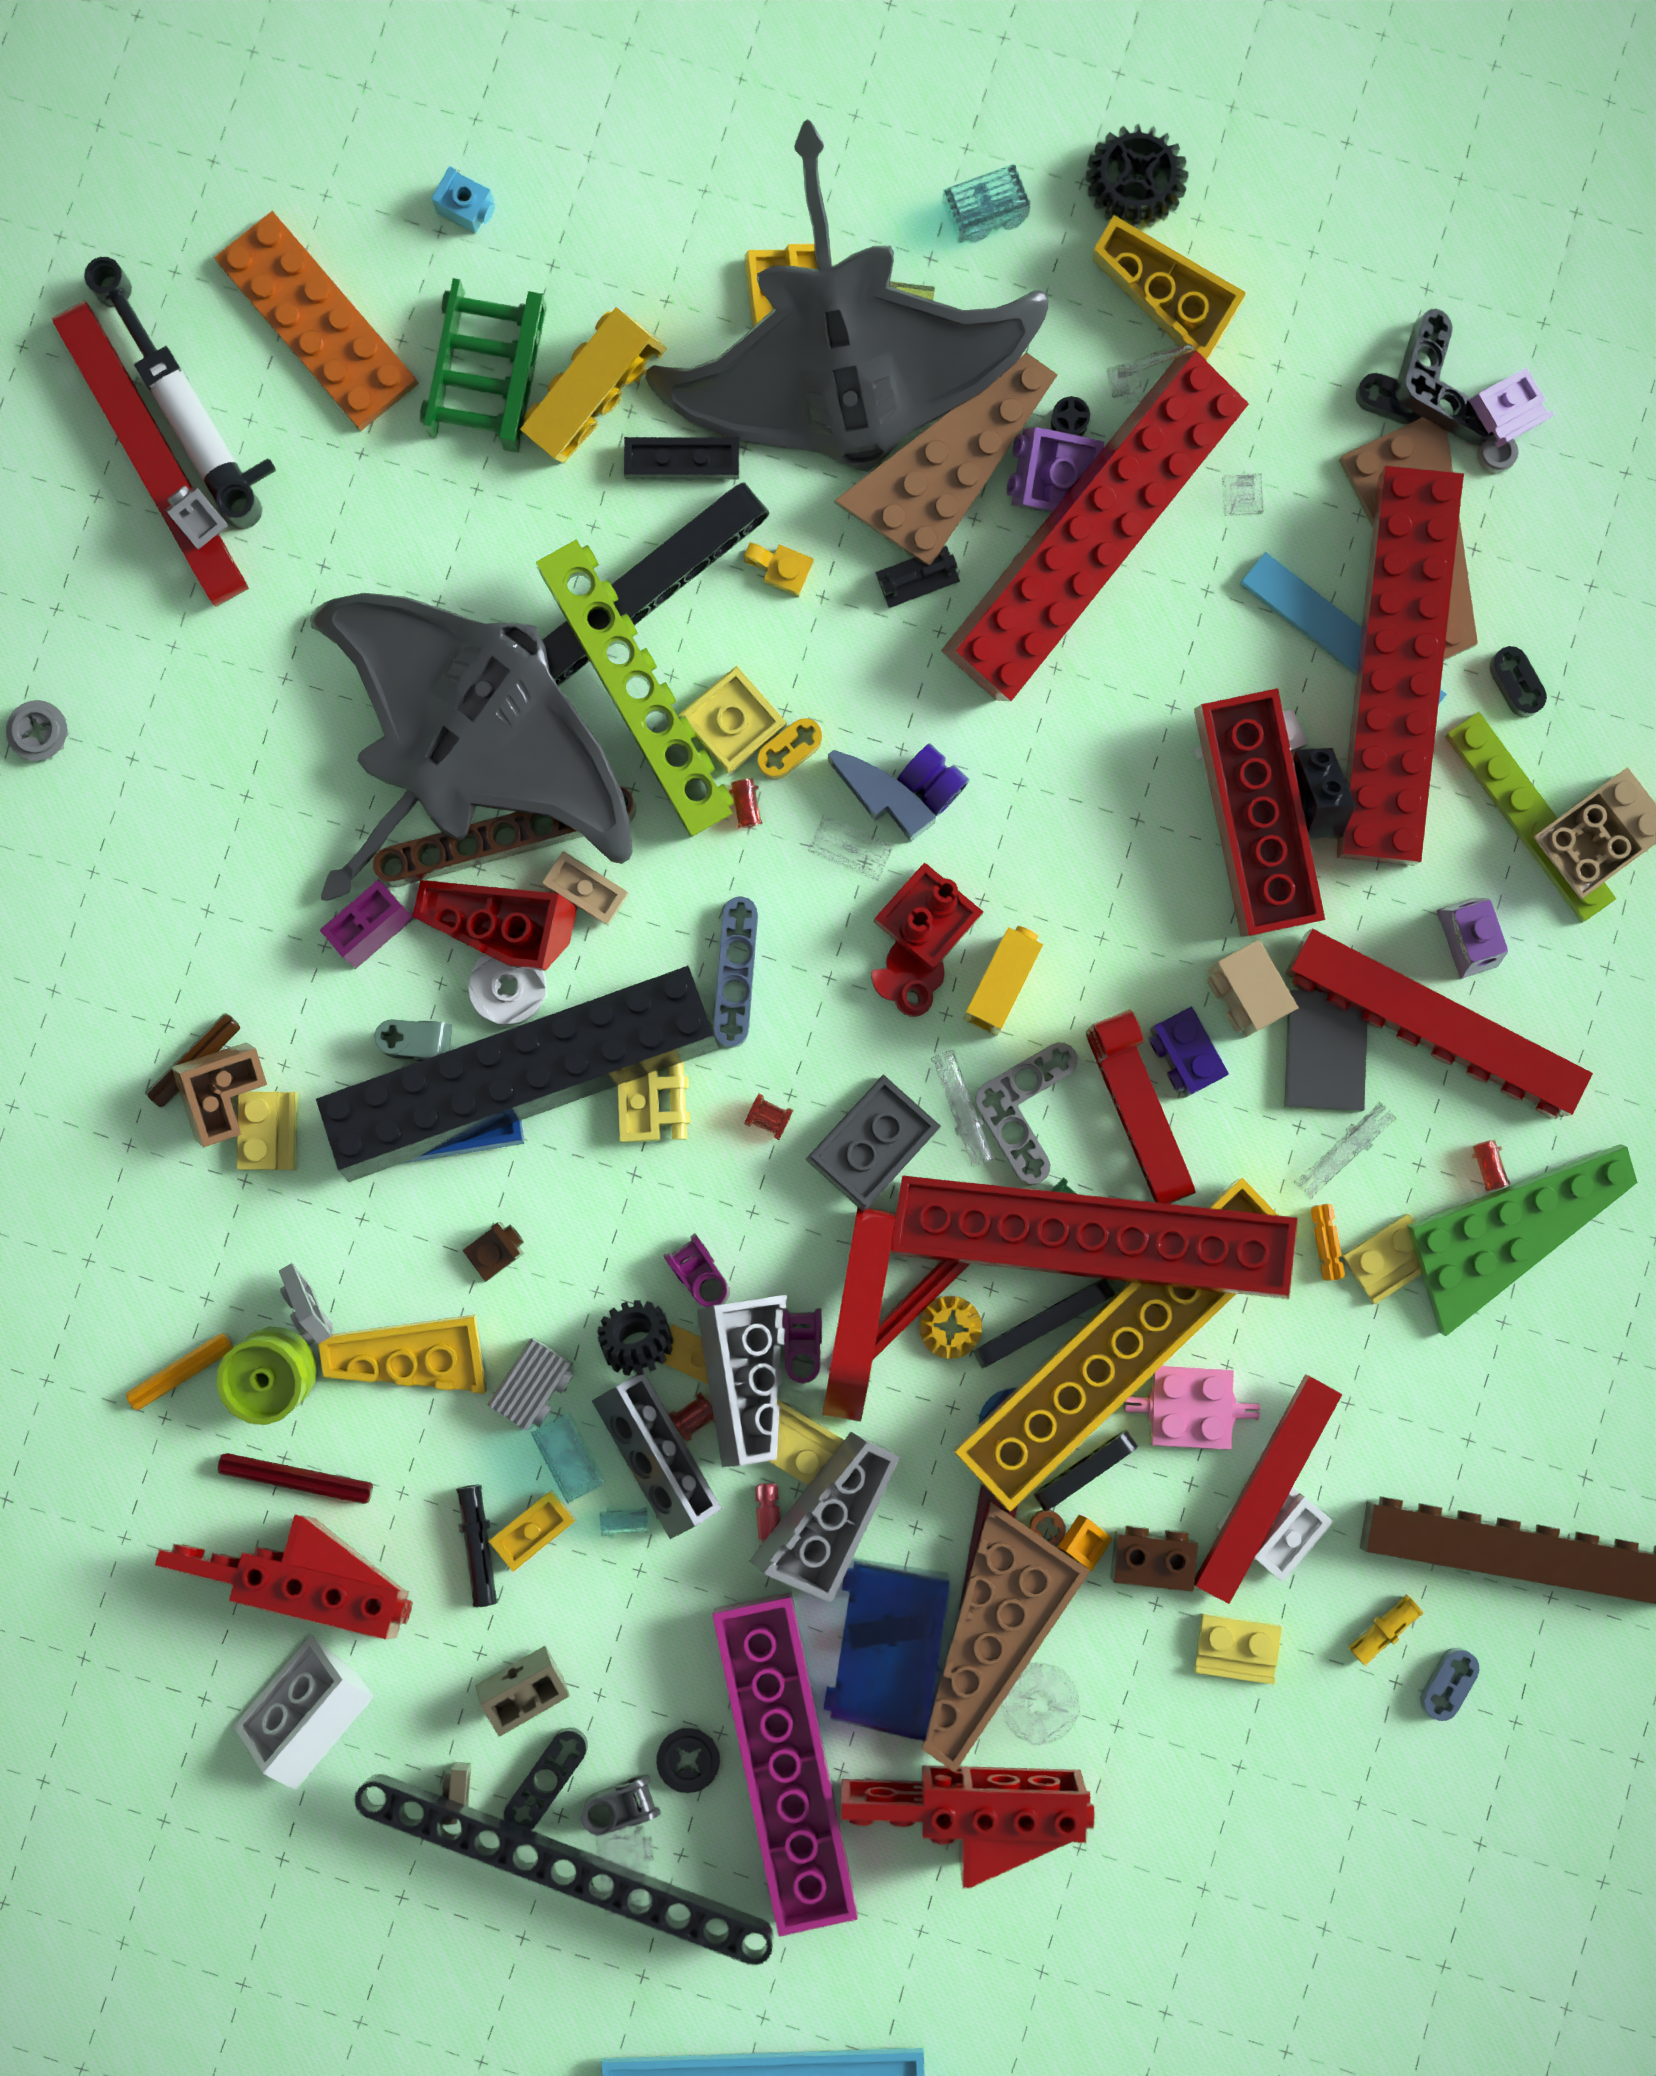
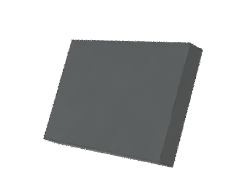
(1325, 1055)
(873, 1143)

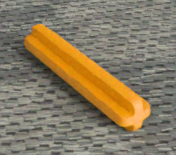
(179, 1371)

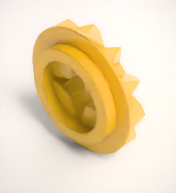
(939, 1312)

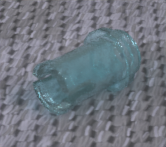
(623, 1521)

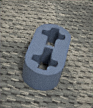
(1457, 1689)

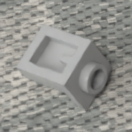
(195, 515)

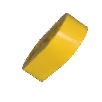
(796, 755)

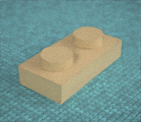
(585, 888)

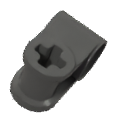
(622, 1805)

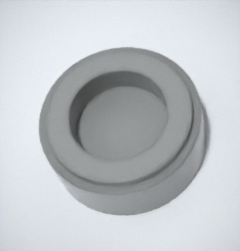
(1496, 459)

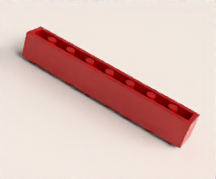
(1438, 1024)

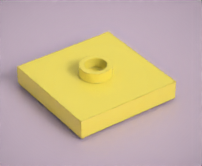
(733, 720)

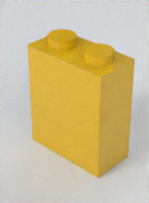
(1003, 979)

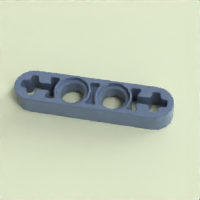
(736, 972)

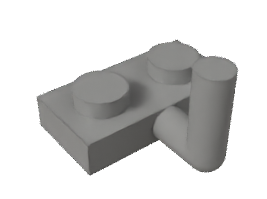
(308, 1316)

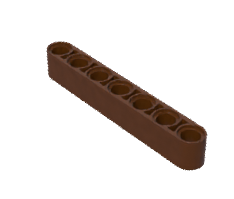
(487, 849)

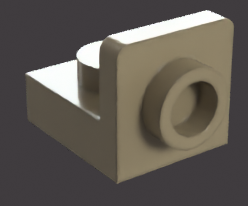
(457, 1787)

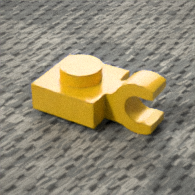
(784, 569)

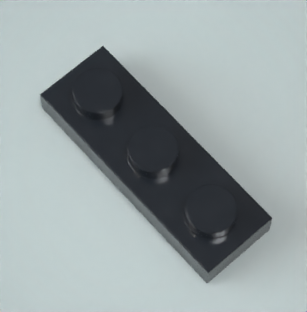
(681, 457)

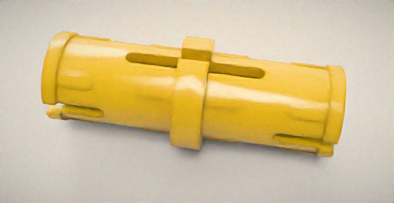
(1385, 1630)

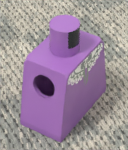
(1473, 936)

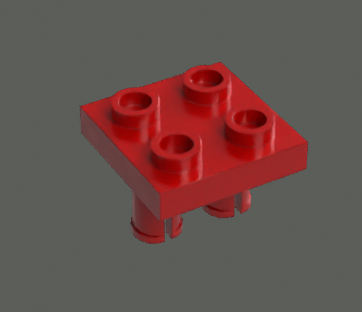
(928, 916)

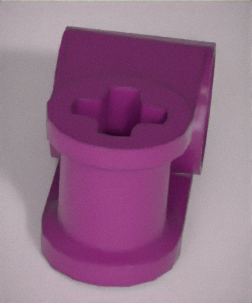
(697, 1270)
(802, 1341)

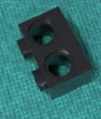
(1323, 792)

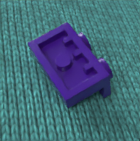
(1187, 1052)

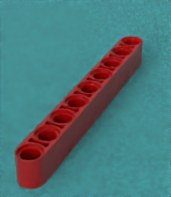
(144, 444)

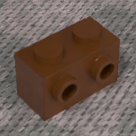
(1154, 1559)

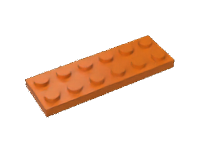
(316, 320)

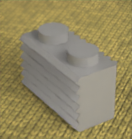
(530, 1385)

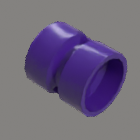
(933, 779)

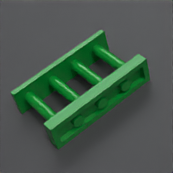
(513, 389)

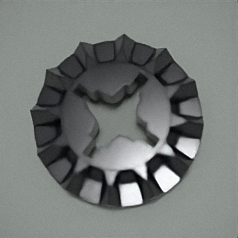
(688, 1779)

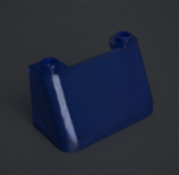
(889, 1648)

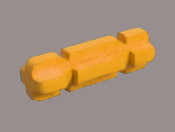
(1327, 1242)

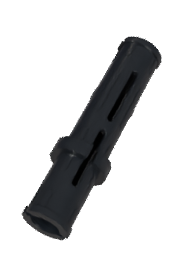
(475, 1533)

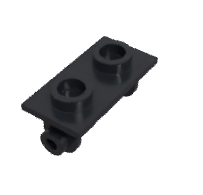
(913, 579)

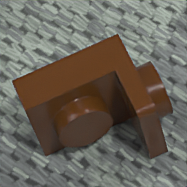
(495, 1250)

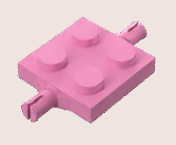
(1192, 1408)

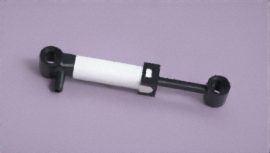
(181, 404)

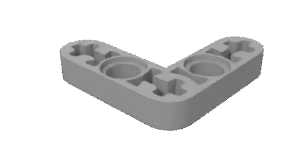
(1013, 1097)

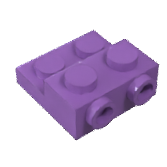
(1048, 466)

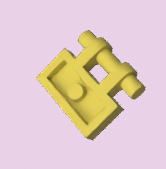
(640, 1106)

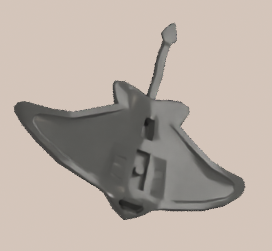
(846, 356)
(469, 725)

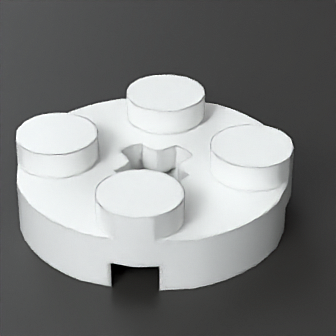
(504, 1009)

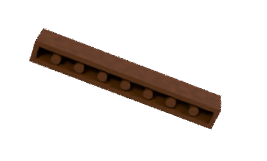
(1508, 1550)

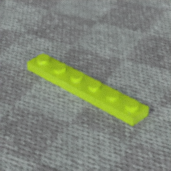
(1518, 803)

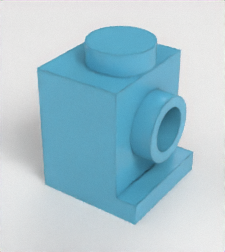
(467, 213)

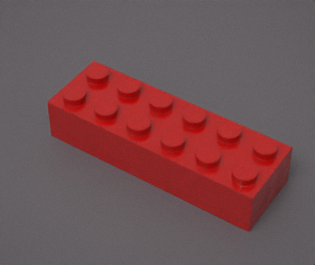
(1259, 812)

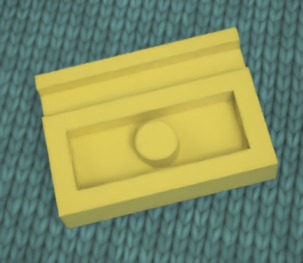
(267, 1131)
(1384, 1260)
(803, 1444)
(1237, 1648)

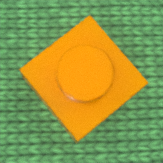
(1085, 1542)

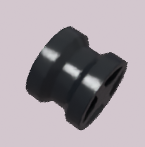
(1072, 410)

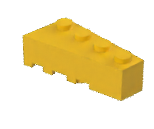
(1170, 288)
(591, 384)

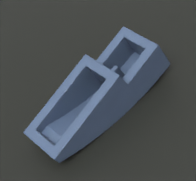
(882, 794)

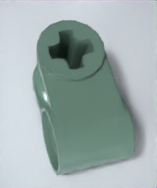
(420, 1039)

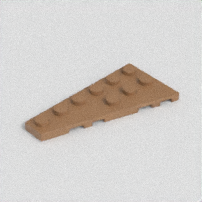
(1418, 447)
(935, 478)
(1006, 1613)

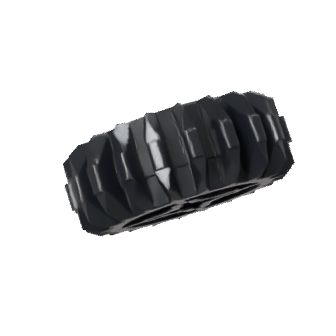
(1123, 151)

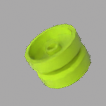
(266, 1375)

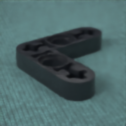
(1420, 387)

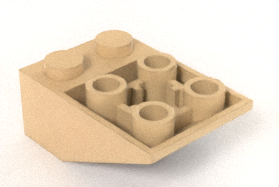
(1601, 833)

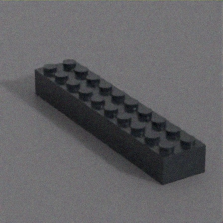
(516, 1074)

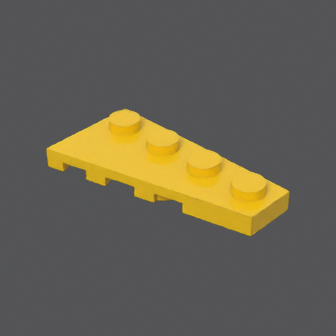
(419, 1353)

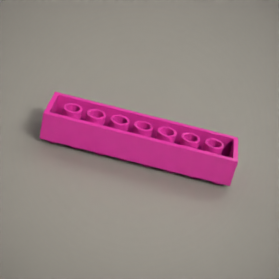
(785, 1764)

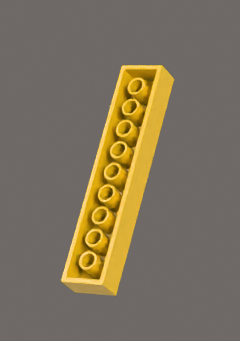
(1091, 1375)

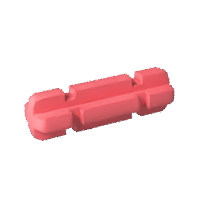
(768, 1513)

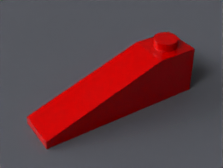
(504, 923)

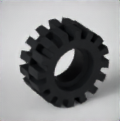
(641, 1353)

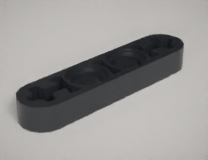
(1043, 1322)

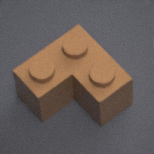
(207, 1088)

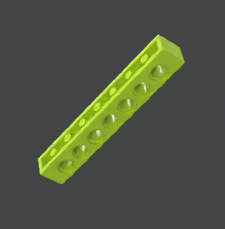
(556, 572)

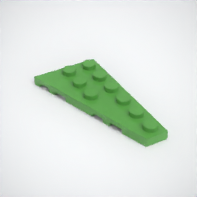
(1495, 1239)

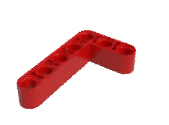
(1138, 1107)
(859, 1315)

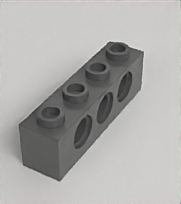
(657, 1455)

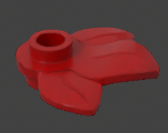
(906, 975)

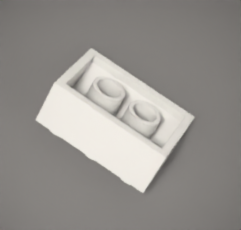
(302, 1713)

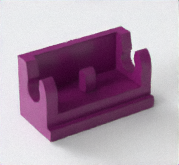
(366, 924)

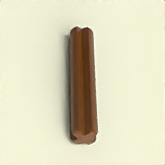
(209, 1042)

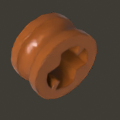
(1057, 1522)

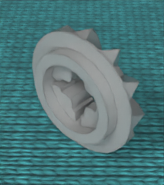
(21, 725)

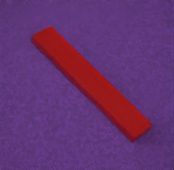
(1267, 1489)

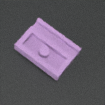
(1511, 407)

